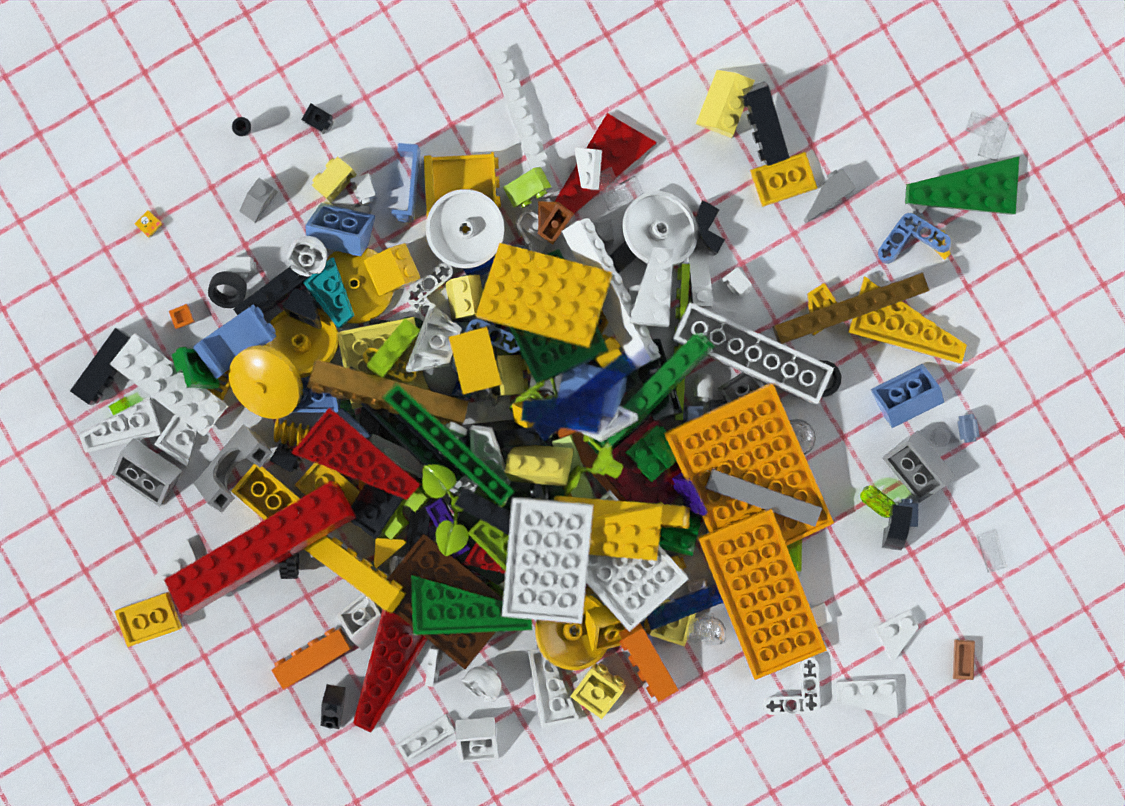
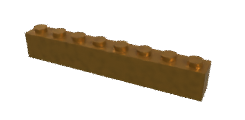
(850, 308)
(369, 389)

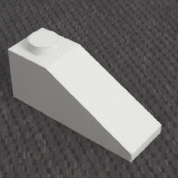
(700, 278)

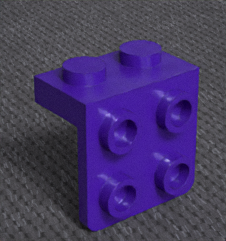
(689, 494)

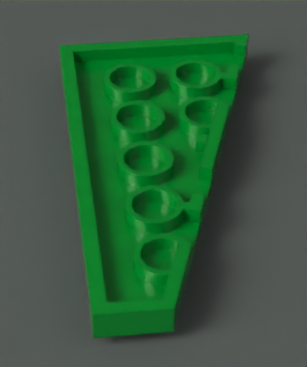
(980, 189)
(453, 610)

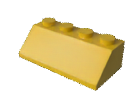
(263, 492)

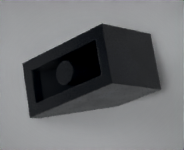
(303, 308)

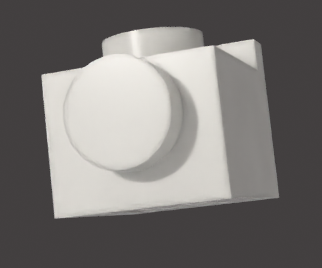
(364, 188)
(241, 266)
(737, 282)

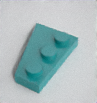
(331, 293)

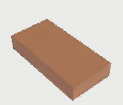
(963, 659)

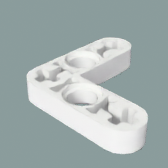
(423, 300)
(801, 700)

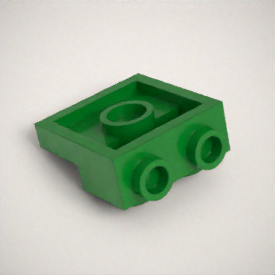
(194, 369)
(652, 453)
(681, 539)

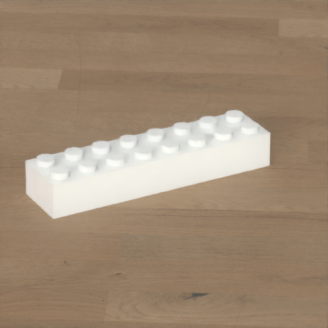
(756, 354)

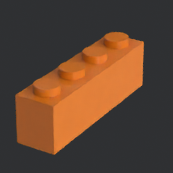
(312, 658)
(649, 663)

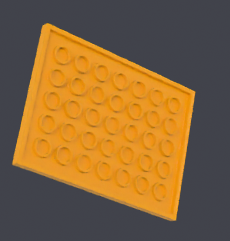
(754, 443)

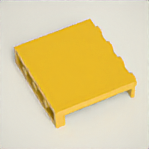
(460, 173)

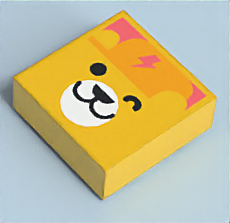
(148, 223)

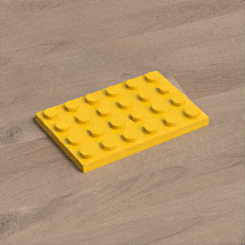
(544, 295)

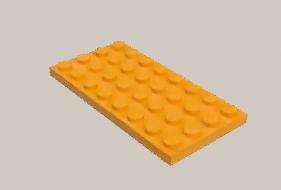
(762, 593)

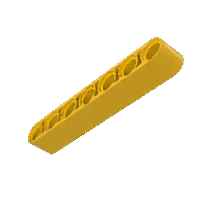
(671, 515)

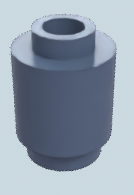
(968, 428)

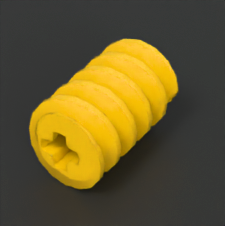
(290, 433)

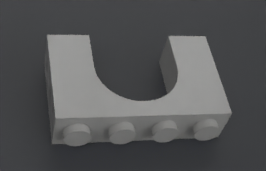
(213, 481)

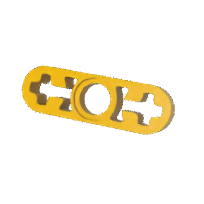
(401, 376)

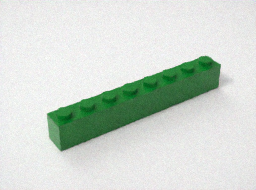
(661, 385)
(447, 444)

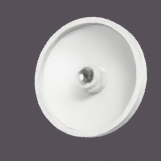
(460, 210)
(660, 222)

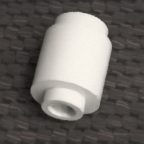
(703, 387)

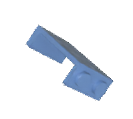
(412, 151)
(230, 339)

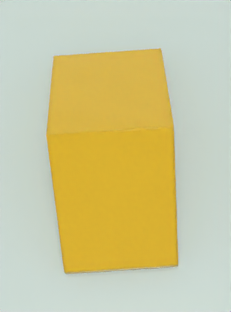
(386, 548)

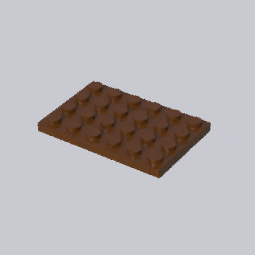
(428, 562)

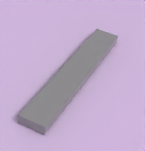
(763, 497)

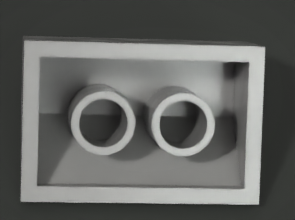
(918, 466)
(146, 472)

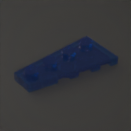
(571, 413)

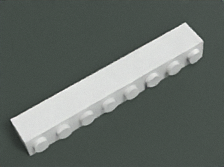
(617, 304)

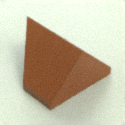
(552, 220)

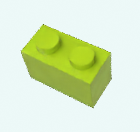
(527, 187)

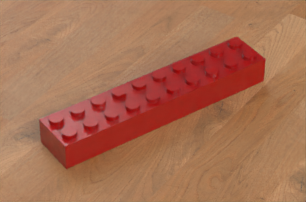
(259, 548)

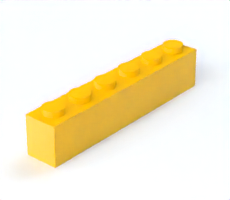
(357, 572)

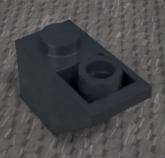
(332, 706)

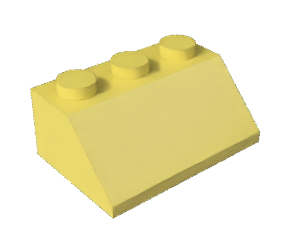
(724, 103)
(539, 464)

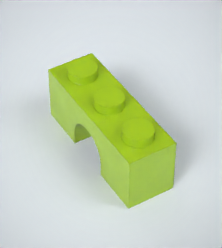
(393, 348)
(398, 522)

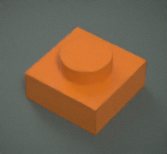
(181, 316)

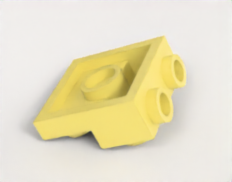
(674, 632)
(598, 690)

